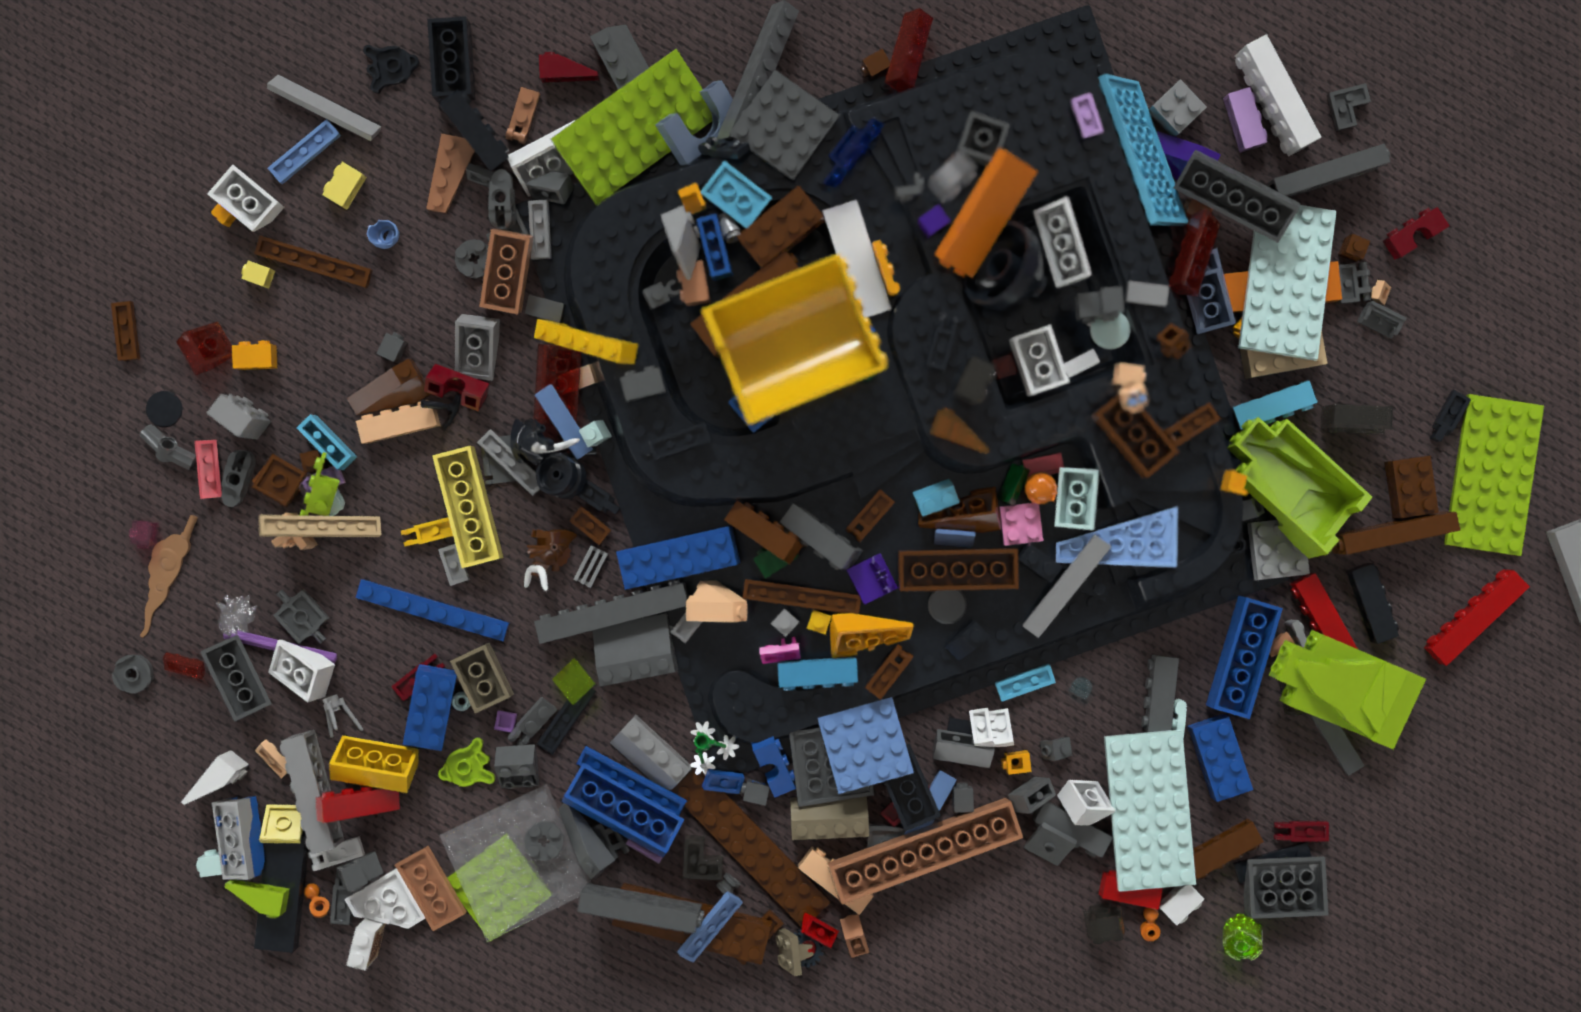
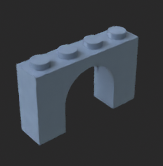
(677, 136)

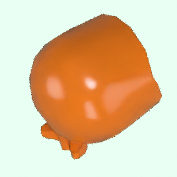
(1040, 488)

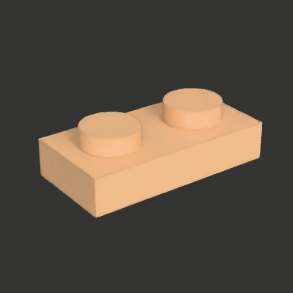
(272, 757)

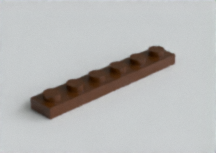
(313, 261)
(801, 597)

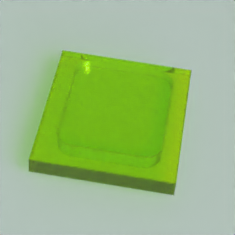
(573, 681)

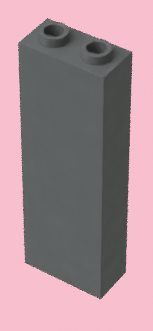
(1331, 171)
(640, 908)

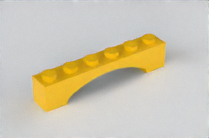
(586, 342)

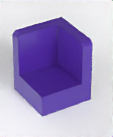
(933, 221)

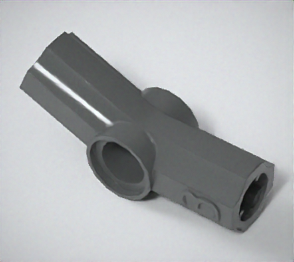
(167, 448)

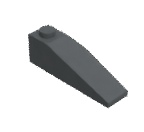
(587, 846)

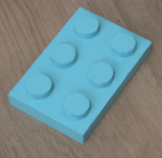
(736, 195)

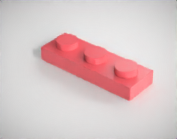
(208, 469)

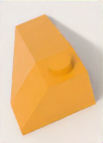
(858, 632)

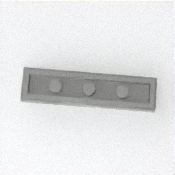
(503, 455)

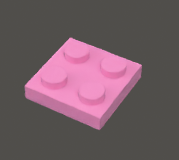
(1021, 524)

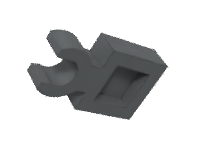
(658, 295)

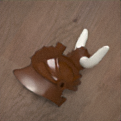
(550, 550)

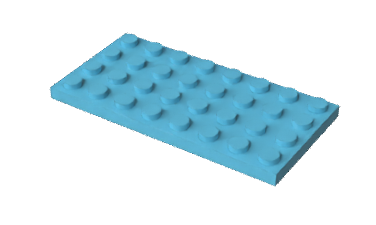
(1143, 151)

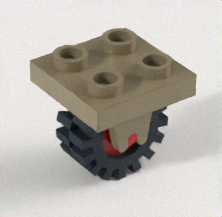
(797, 951)

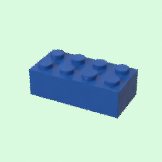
(430, 707)
(1220, 757)

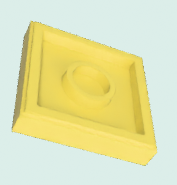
(281, 825)

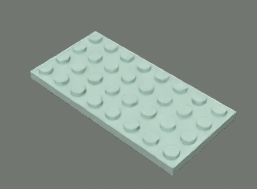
(1289, 287)
(1151, 810)

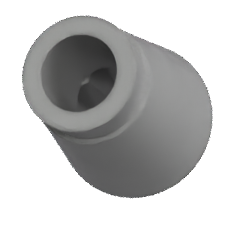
(729, 228)

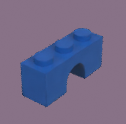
(779, 778)

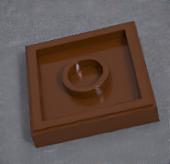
(279, 480)

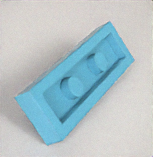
(1025, 682)

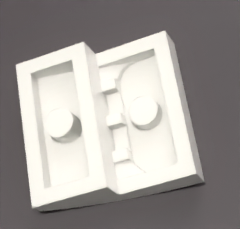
(991, 728)

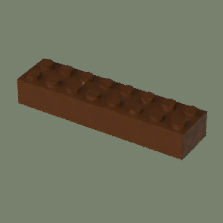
(740, 937)

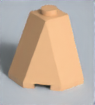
(715, 604)

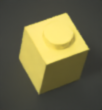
(257, 274)

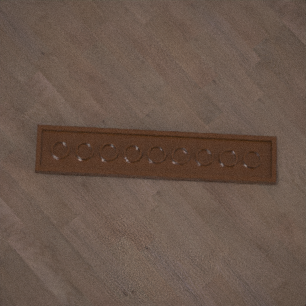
(752, 848)

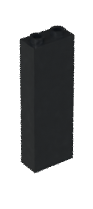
(286, 868)

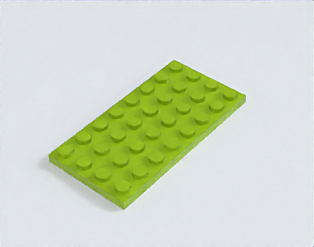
(620, 133)
(1494, 474)

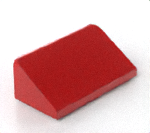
(818, 930)

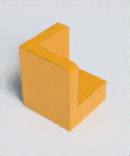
(692, 199)
(223, 215)
(1234, 482)

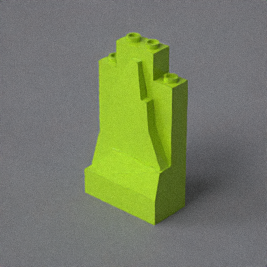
(1297, 484)
(1347, 687)

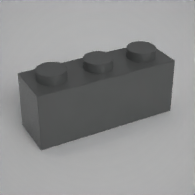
(960, 749)

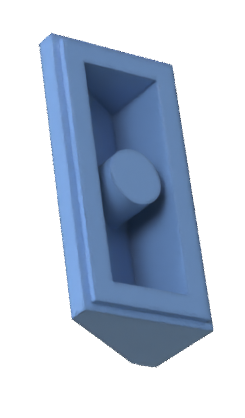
(954, 538)

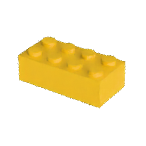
(374, 764)

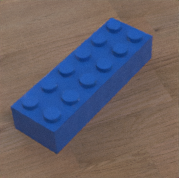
(678, 557)
(1244, 657)
(623, 810)

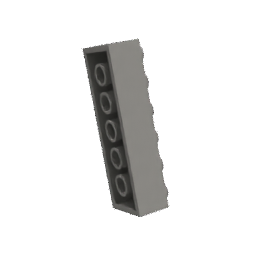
(310, 781)

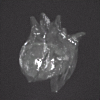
(235, 615)

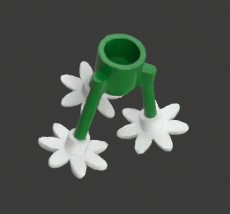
(704, 741)

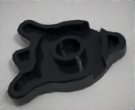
(389, 66)

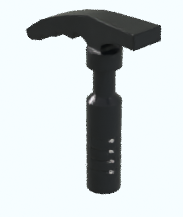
(452, 407)

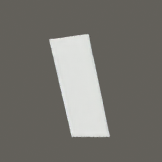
(1081, 363)

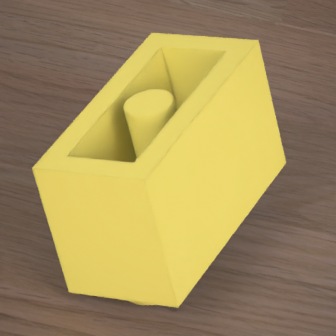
(344, 185)

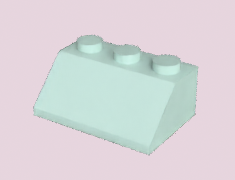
(1077, 498)

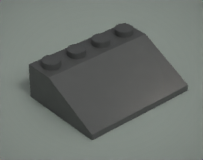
(634, 650)
(1285, 887)

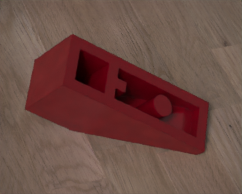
(561, 69)

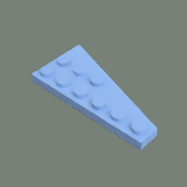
(1138, 542)

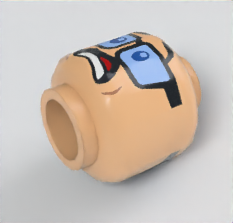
(1133, 396)

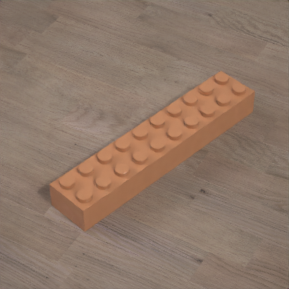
(924, 850)

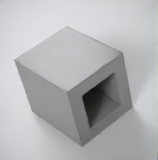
(785, 622)

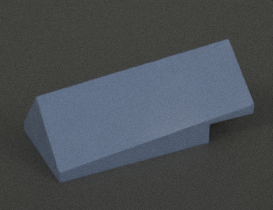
(1213, 305)

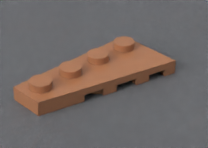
(449, 170)

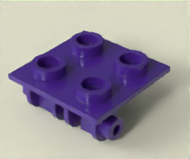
(872, 578)

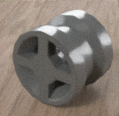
(728, 884)

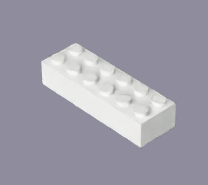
(1277, 95)

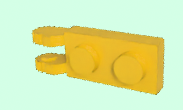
(429, 531)

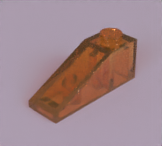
(953, 429)

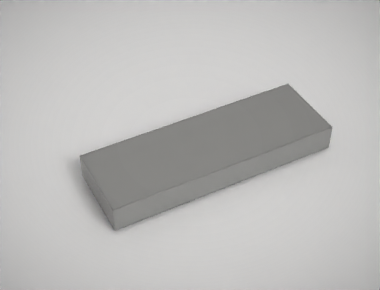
(540, 228)

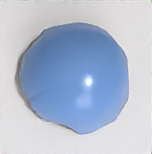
(376, 232)

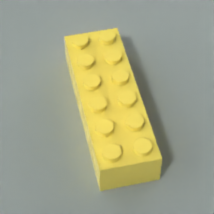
(467, 506)

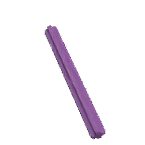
(270, 643)

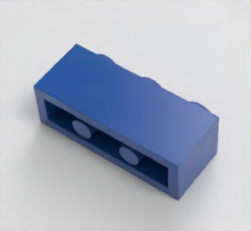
(714, 247)

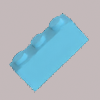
(327, 441)

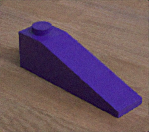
(1179, 152)

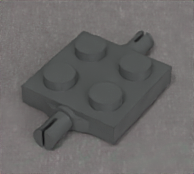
(301, 616)

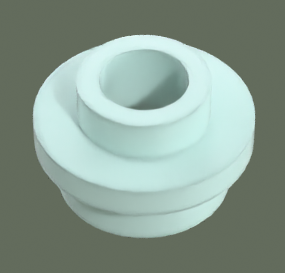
(455, 701)

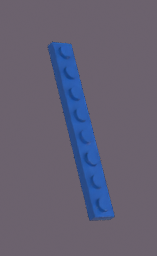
(432, 610)

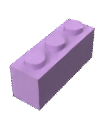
(1245, 119)

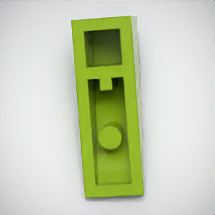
(262, 897)

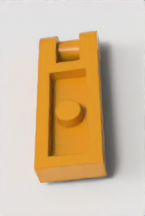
(886, 270)

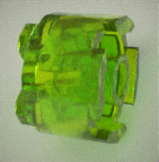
(1242, 938)

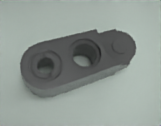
(502, 183)
(234, 494)

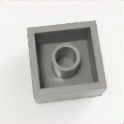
(1177, 108)

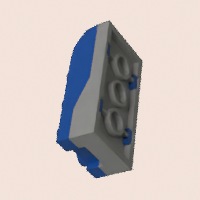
(238, 837)

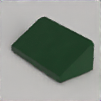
(1013, 484)

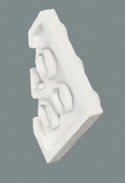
(386, 902)

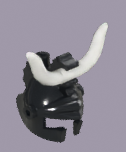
(530, 441)

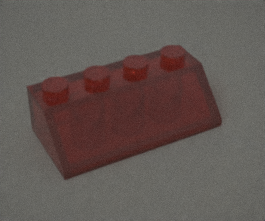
(1194, 253)
(562, 370)

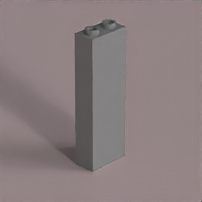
(1567, 550)

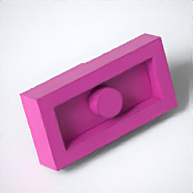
(780, 653)

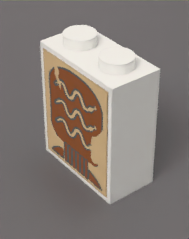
(365, 944)

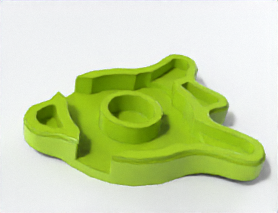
(466, 766)

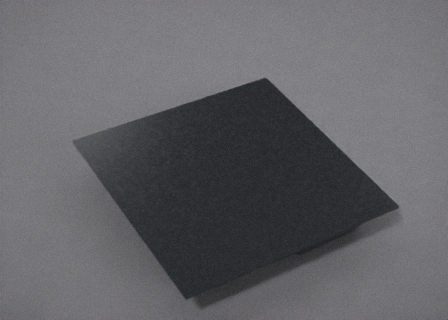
(876, 433)

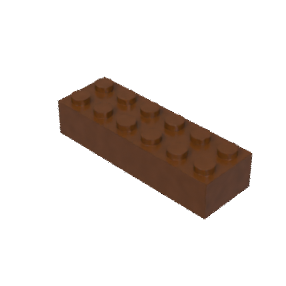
(957, 569)

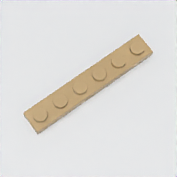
(319, 526)

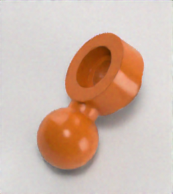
(311, 892)
(1150, 915)

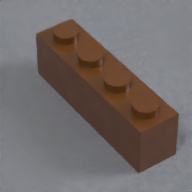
(763, 532)
(1225, 847)

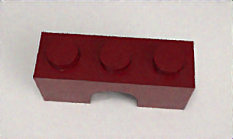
(1429, 224)
(442, 380)

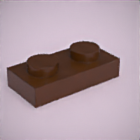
(590, 525)

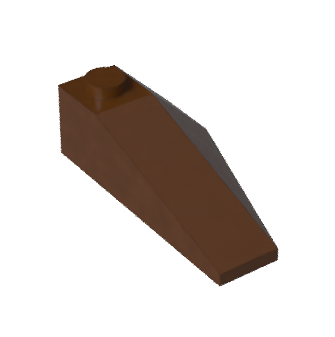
(392, 389)
(972, 514)

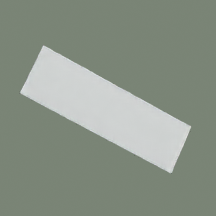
(853, 243)

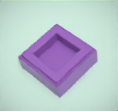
(505, 721)

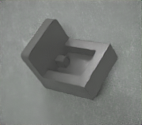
(909, 192)
(1056, 749)

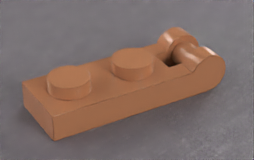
(523, 115)

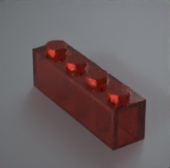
(909, 49)

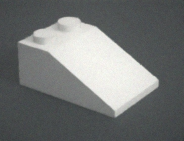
(301, 670)
(224, 770)

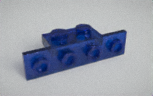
(850, 149)

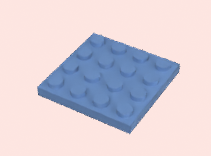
(865, 745)

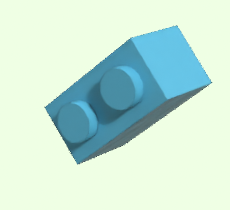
(935, 497)

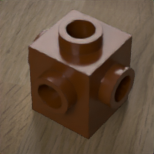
(1174, 341)

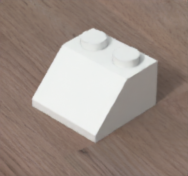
(1085, 802)

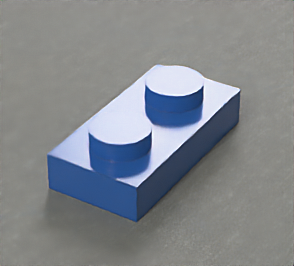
(723, 781)

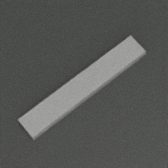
(323, 107)
(1066, 585)

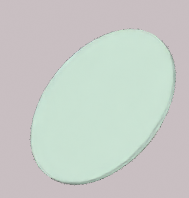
(1110, 334)

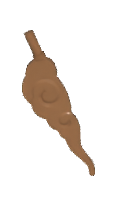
(165, 567)

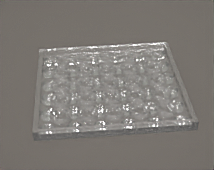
(498, 873)

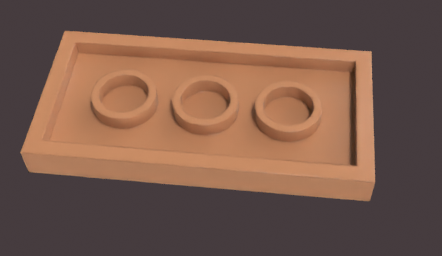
(430, 888)

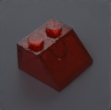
(205, 347)

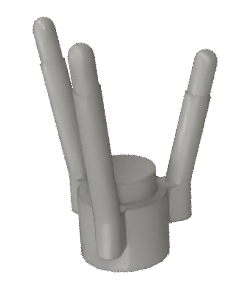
(333, 704)

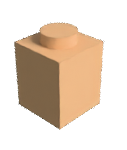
(1126, 372)

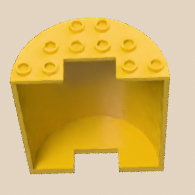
(794, 338)

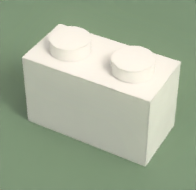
(1180, 903)

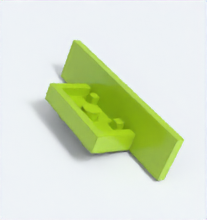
(322, 493)

